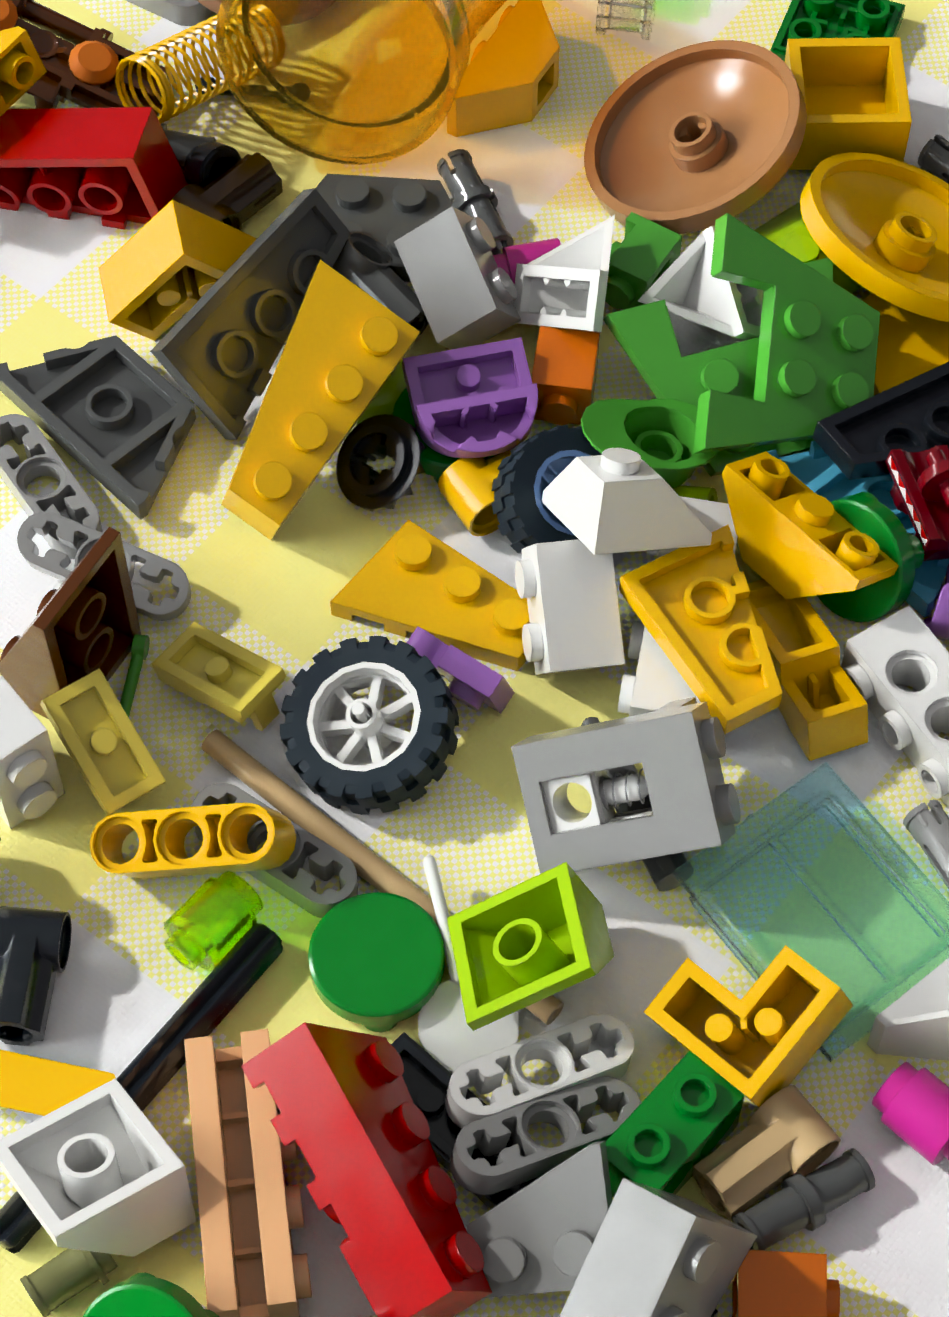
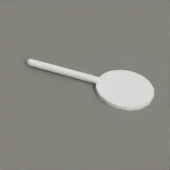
(442, 1019)

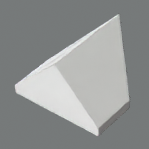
(567, 283)
(705, 299)
(916, 1021)

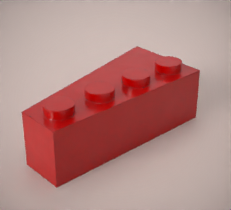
(88, 163)
(373, 1169)

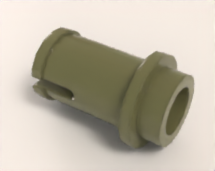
(66, 1277)

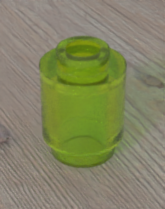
(212, 921)

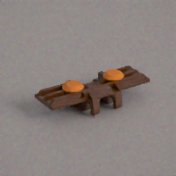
(78, 71)

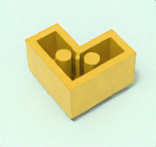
(168, 268)
(765, 1035)

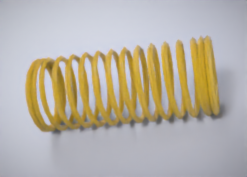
(153, 68)

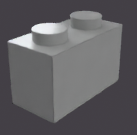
(458, 279)

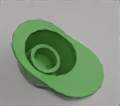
(654, 428)

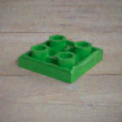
(838, 20)

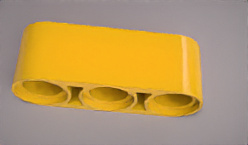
(163, 837)

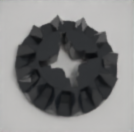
(373, 440)

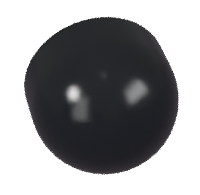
(208, 162)

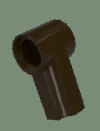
(236, 192)

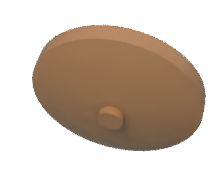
(696, 135)

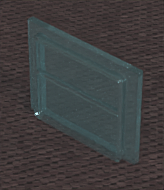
(832, 889)

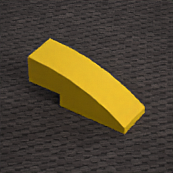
(817, 696)

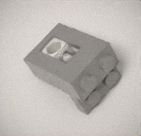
(681, 773)

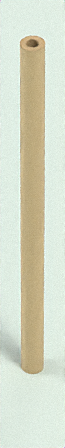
(314, 821)

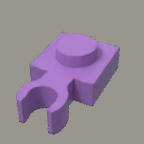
(468, 678)

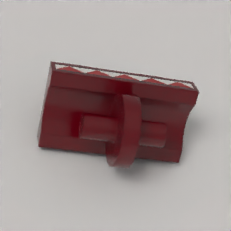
(923, 494)

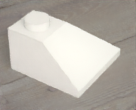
(622, 505)
(99, 1175)

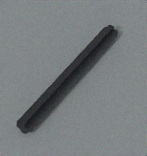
(166, 1050)

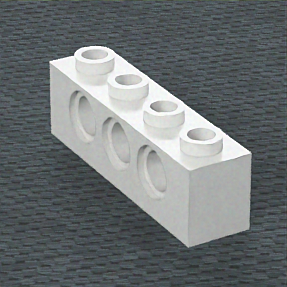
(909, 654)

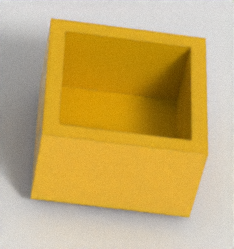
(851, 97)

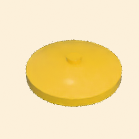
(883, 228)

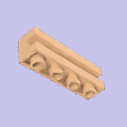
(242, 1186)

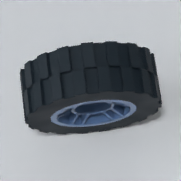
(522, 482)

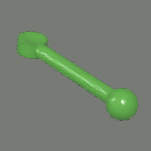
(139, 653)

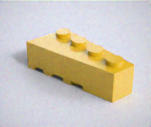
(322, 385)

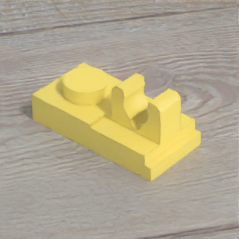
(221, 675)
(102, 742)

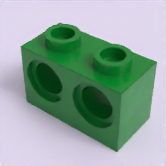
(674, 1127)

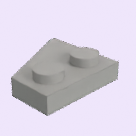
(547, 1228)

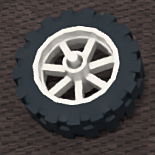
(333, 681)

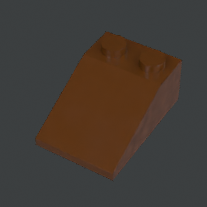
(76, 627)

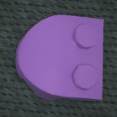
(472, 398)

